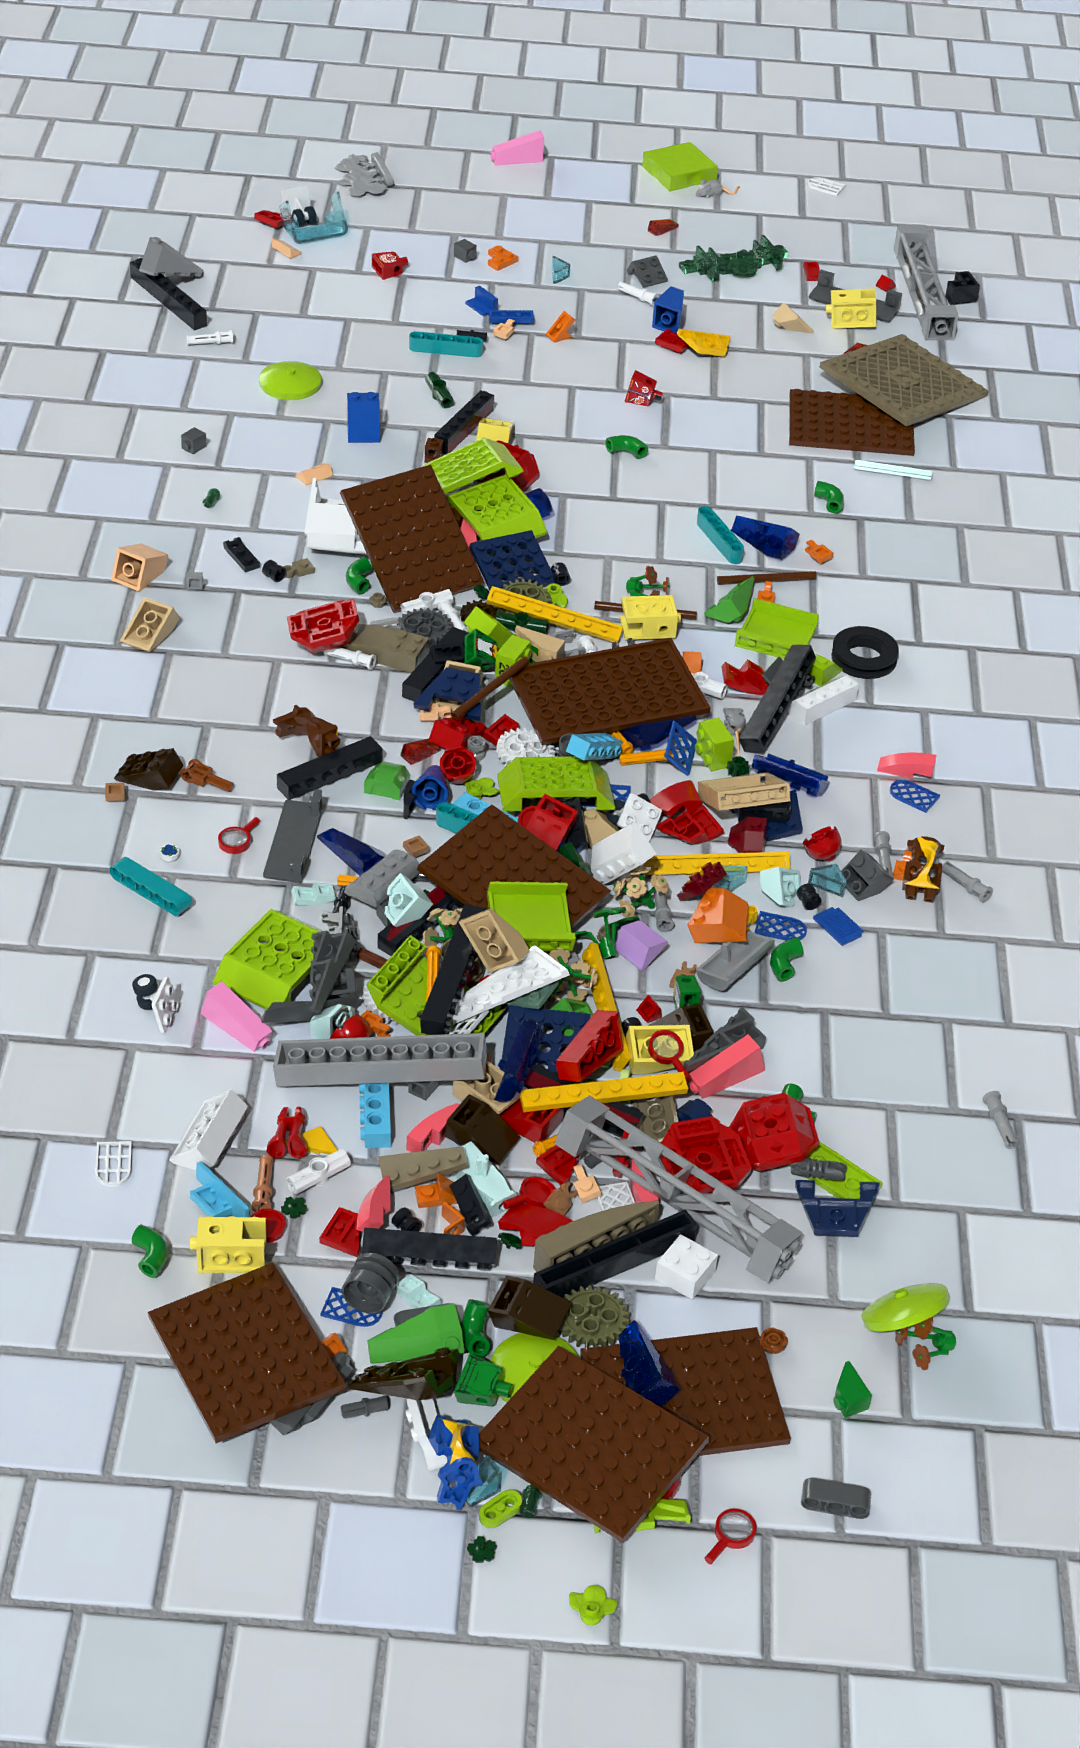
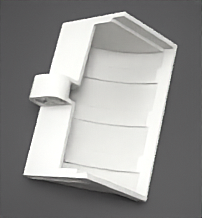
(330, 525)

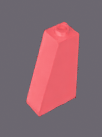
(728, 1068)

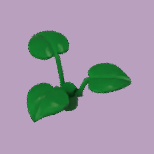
(607, 945)

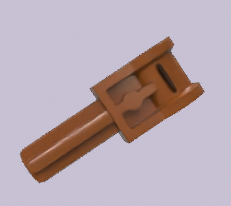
(203, 774)

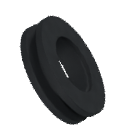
(865, 637)

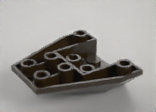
(413, 1378)

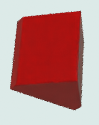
(885, 283)
(649, 1010)

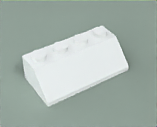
(823, 700)
(620, 853)
(210, 1131)

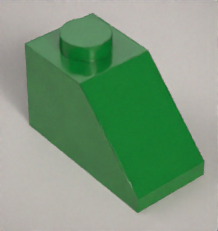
(851, 1392)

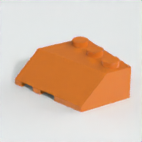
(719, 917)

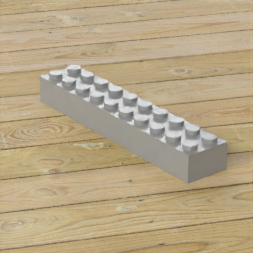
(380, 1059)

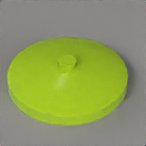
(290, 380)
(905, 1307)
(522, 1356)

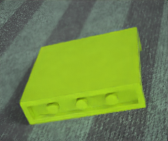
(775, 628)
(535, 911)

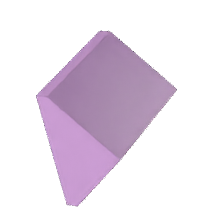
(639, 944)

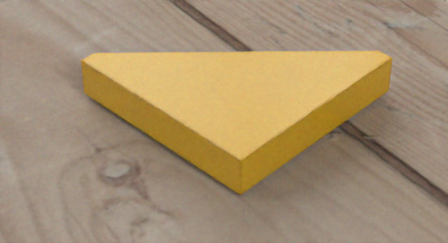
(318, 1141)

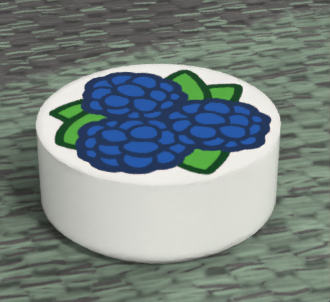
(169, 852)

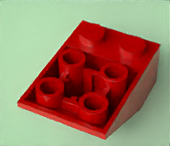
(452, 732)
(552, 821)
(533, 1124)

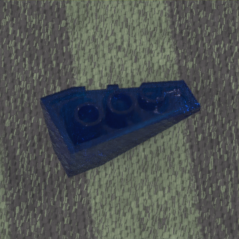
(769, 538)
(649, 734)
(353, 852)
(644, 1367)

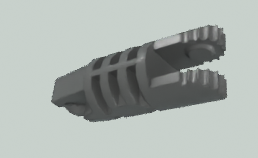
(821, 1169)

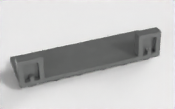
(884, 309)
(293, 839)

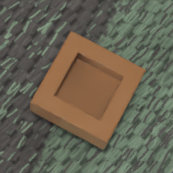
(115, 791)
(416, 846)

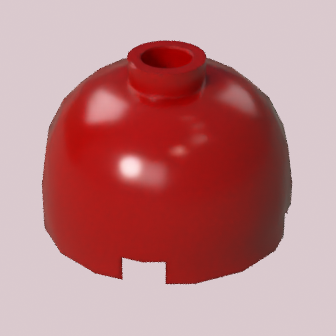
(458, 764)
(824, 843)
(354, 1028)

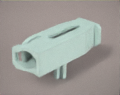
(487, 1179)

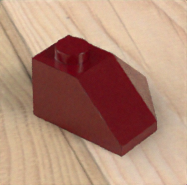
(749, 835)

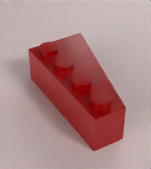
(591, 1047)

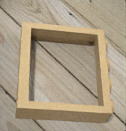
(743, 791)

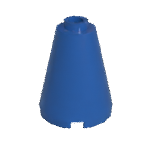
(430, 788)

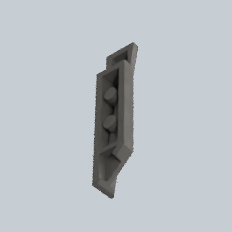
(300, 1009)
(306, 1414)

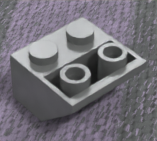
(865, 876)

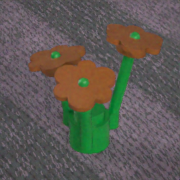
(635, 586)
(943, 1340)

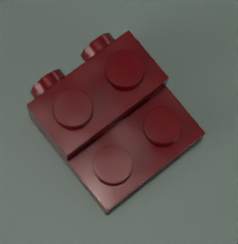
(702, 880)

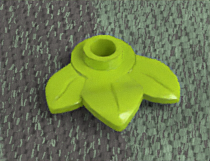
(558, 598)
(481, 787)
(592, 1604)

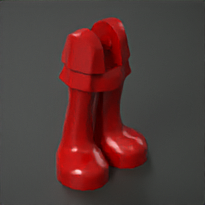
(295, 1144)

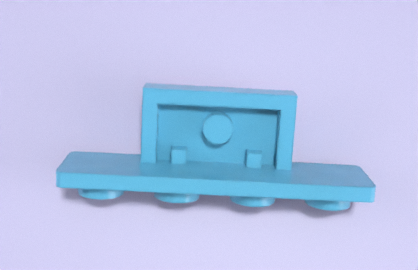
(215, 1197)

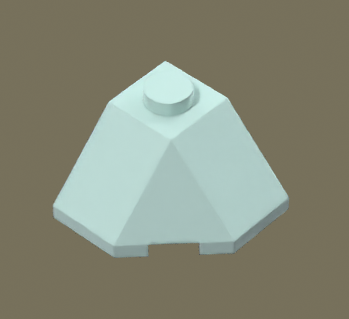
(780, 884)
(405, 902)
(329, 1020)

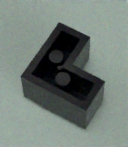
(962, 289)

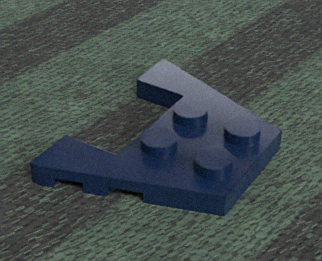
(453, 686)
(780, 830)
(836, 1215)

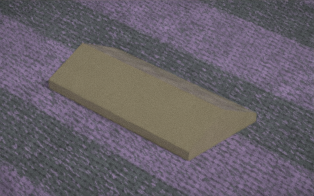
(658, 1115)

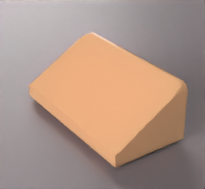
(285, 248)
(319, 472)

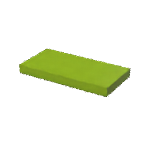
(850, 1185)

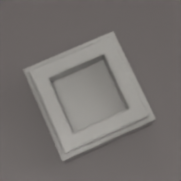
(194, 580)

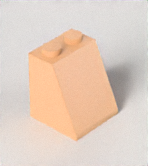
(138, 566)

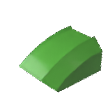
(387, 780)

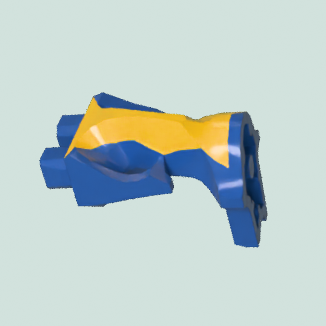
(461, 1447)

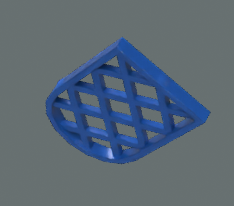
(908, 784)
(783, 919)
(341, 1318)

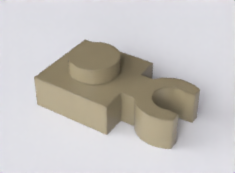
(301, 568)

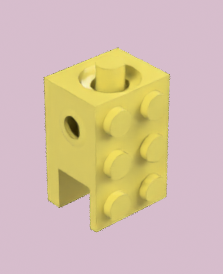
(852, 308)
(649, 617)
(229, 1244)

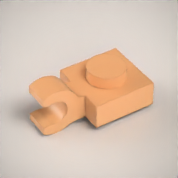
(504, 330)
(435, 712)
(586, 1186)

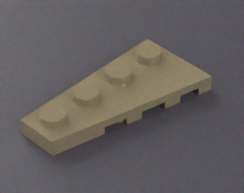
(421, 1166)

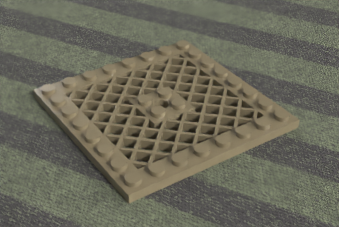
(904, 379)

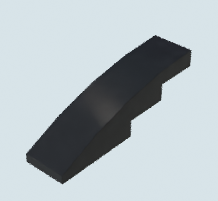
(451, 652)

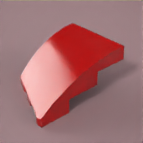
(747, 679)
(677, 797)
(692, 828)
(531, 1222)

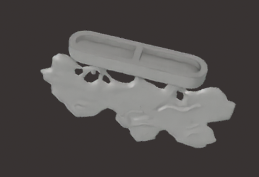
(360, 178)

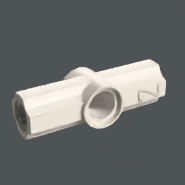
(426, 600)
(710, 686)
(318, 1171)

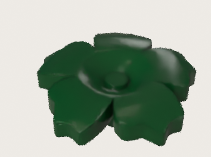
(482, 591)
(294, 1207)
(510, 1240)
(482, 1550)

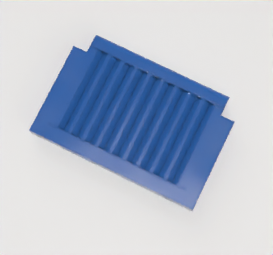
(838, 925)

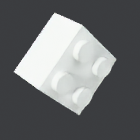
(686, 1266)

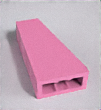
(519, 150)
(235, 1017)

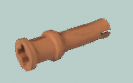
(263, 1192)

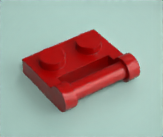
(671, 341)

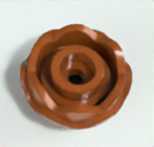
(776, 1335)

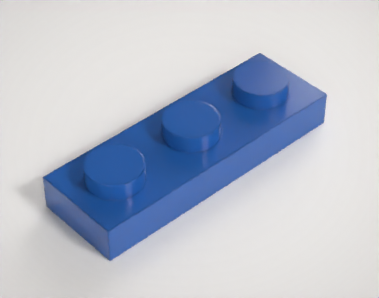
(519, 316)

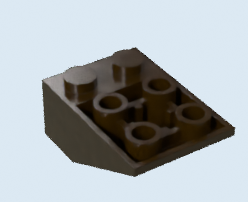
(150, 769)
(693, 1016)
(483, 1127)
(528, 1308)

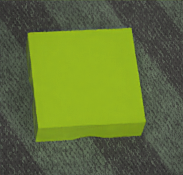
(679, 166)

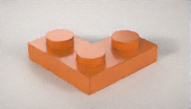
(501, 258)

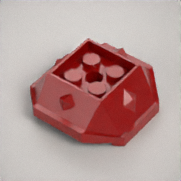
(526, 461)
(324, 625)
(775, 1131)
(710, 1148)

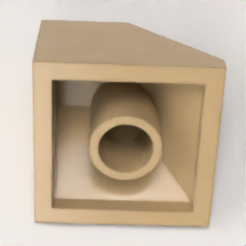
(787, 318)
(597, 826)

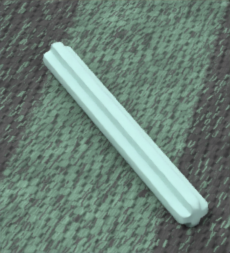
(893, 470)

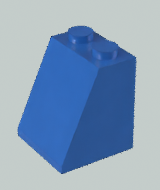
(668, 310)
(363, 417)

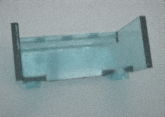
(334, 225)

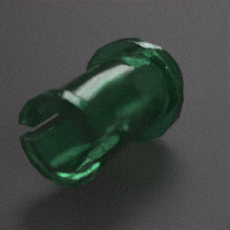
(213, 495)
(531, 1496)

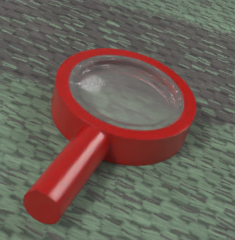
(236, 839)
(733, 1530)

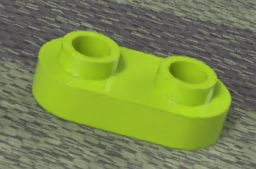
(497, 1508)

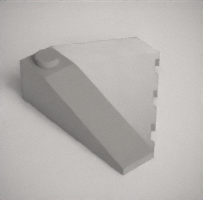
(162, 258)

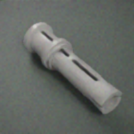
(883, 850)
(973, 885)
(662, 912)
(998, 1112)

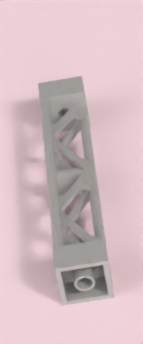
(936, 320)
(768, 1251)

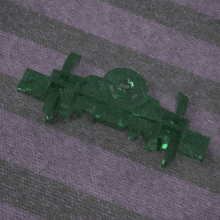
(744, 262)

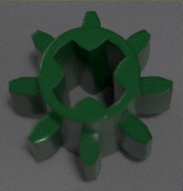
(738, 766)

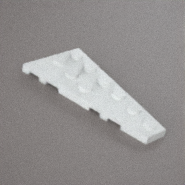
(510, 982)

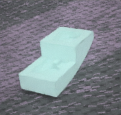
(318, 894)
(415, 1292)

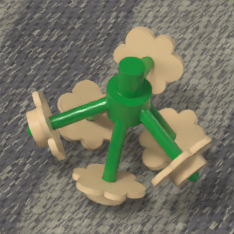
(636, 886)
(447, 922)
(577, 971)

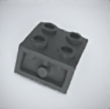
(648, 271)
(347, 983)

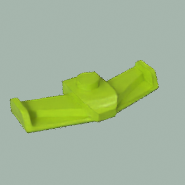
(664, 1510)

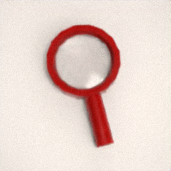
(666, 1049)

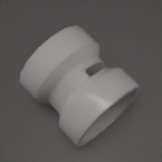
(477, 746)

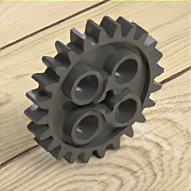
(427, 624)

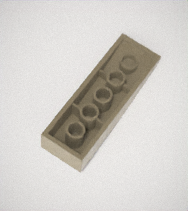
(390, 645)
(592, 1232)

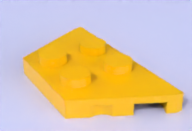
(705, 342)

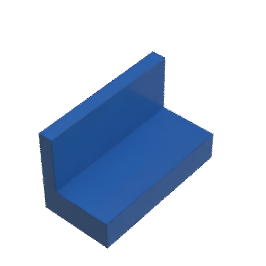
(483, 301)

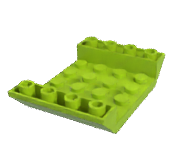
(473, 463)
(503, 518)
(555, 777)
(259, 970)
(402, 986)

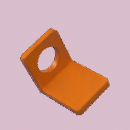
(454, 1217)

